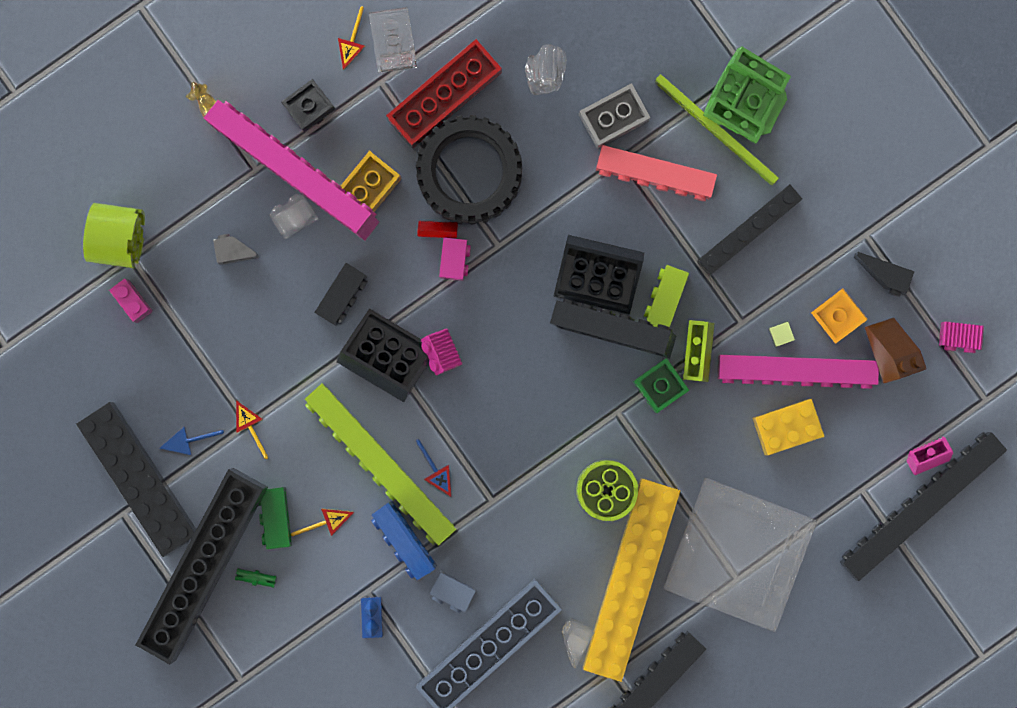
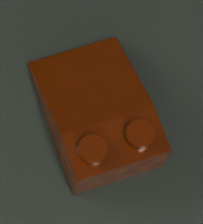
(894, 350)

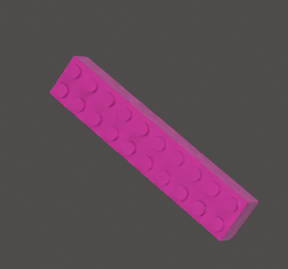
(292, 169)

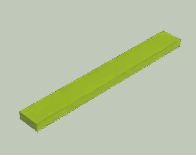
(716, 130)

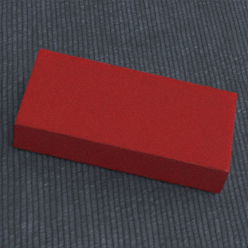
(437, 229)

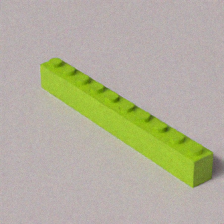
(380, 464)

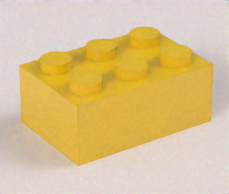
(371, 181)
(788, 427)

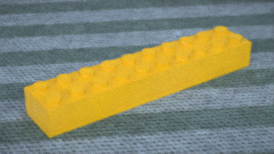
(631, 580)

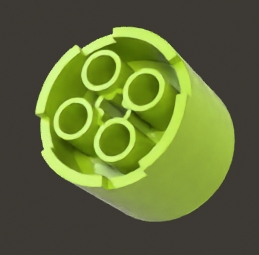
(113, 235)
(590, 489)

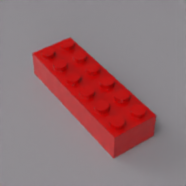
(444, 93)

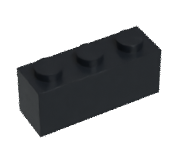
(341, 294)

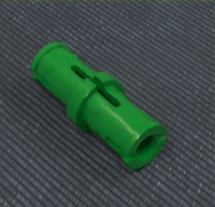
(255, 578)

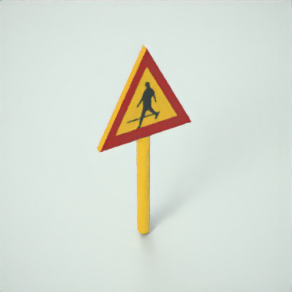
(349, 49)
(245, 419)
(333, 519)

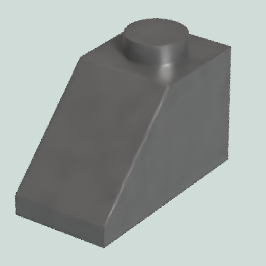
(231, 250)

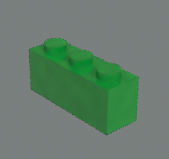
(275, 519)

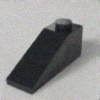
(888, 275)

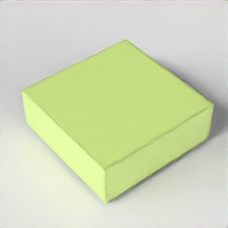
(781, 334)

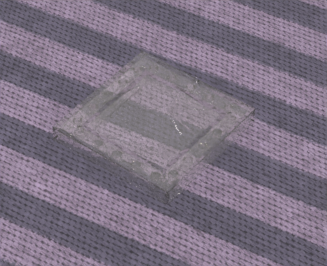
(739, 554)

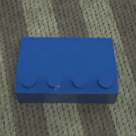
(404, 540)

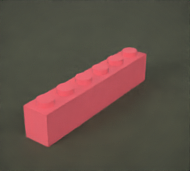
(656, 172)

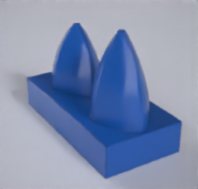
(371, 617)

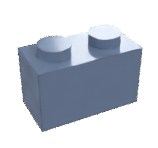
(452, 592)

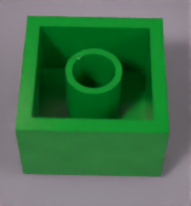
(661, 385)

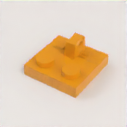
(839, 315)

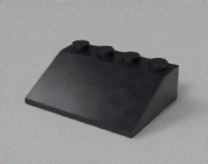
(599, 274)
(384, 355)

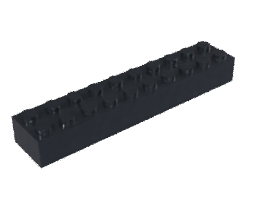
(201, 566)

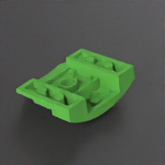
(748, 95)

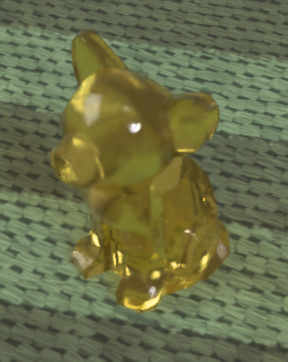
(205, 100)

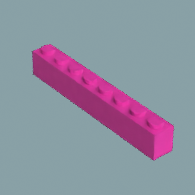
(798, 370)

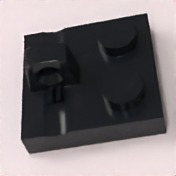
(308, 105)

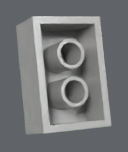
(614, 116)

